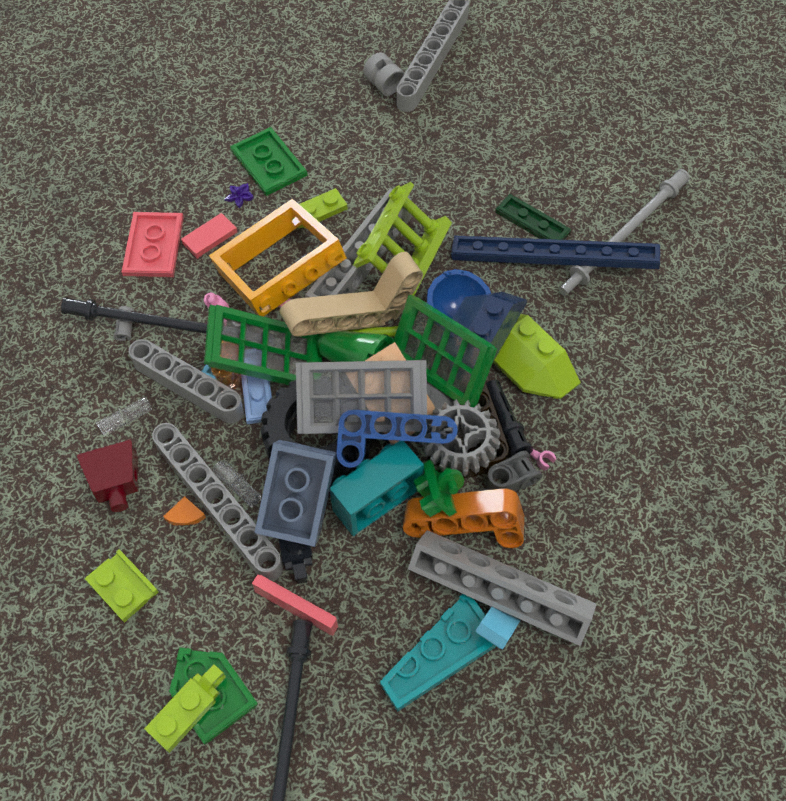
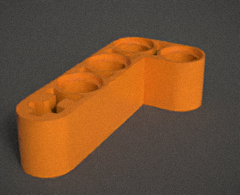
(476, 512)

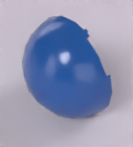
(451, 288)

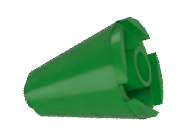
(352, 346)

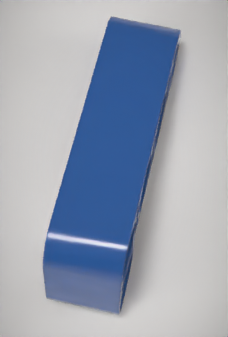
(397, 432)

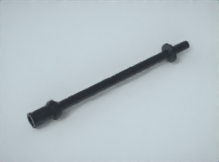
(91, 310)
(298, 655)

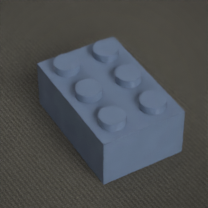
(295, 492)

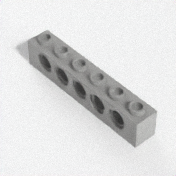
(345, 276)
(502, 587)

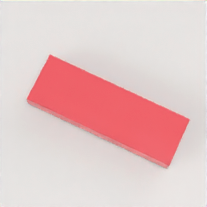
(295, 604)

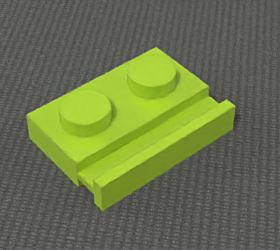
(121, 585)

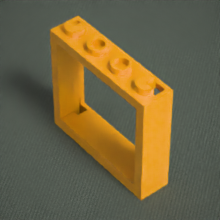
(261, 237)

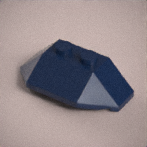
(490, 315)

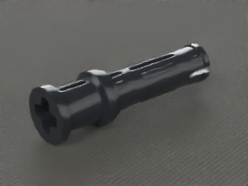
(511, 428)

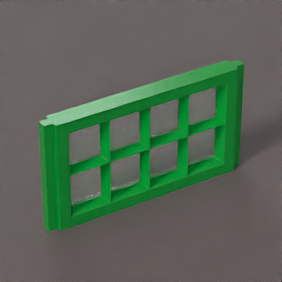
(256, 345)
(453, 354)

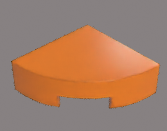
(184, 513)

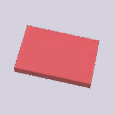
(153, 244)

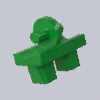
(438, 489)

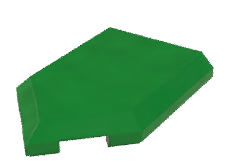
(233, 697)

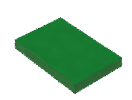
(268, 161)

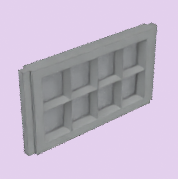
(333, 388)

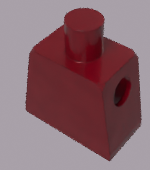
(112, 473)

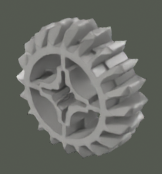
(482, 431)

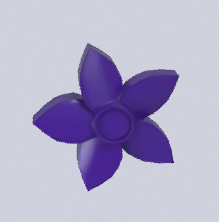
(239, 194)

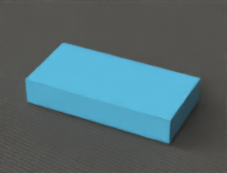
(497, 627)

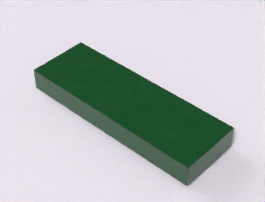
(531, 219)

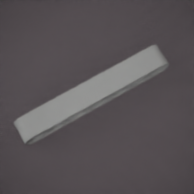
(431, 54)
(224, 510)

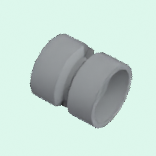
(383, 73)

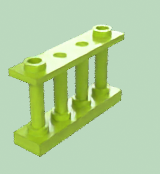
(424, 247)

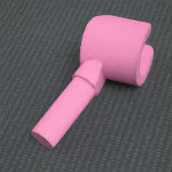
(545, 454)

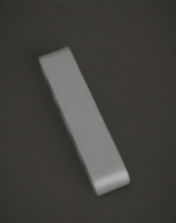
(180, 371)

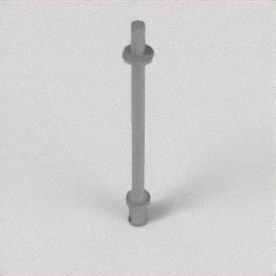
(667, 188)

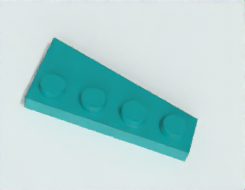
(438, 654)

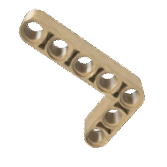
(358, 309)

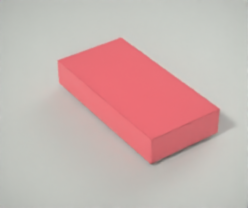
(209, 235)

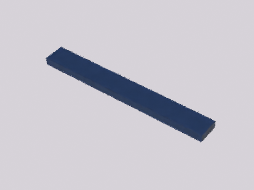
(556, 252)

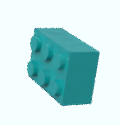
(376, 486)

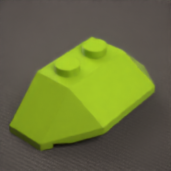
(536, 361)

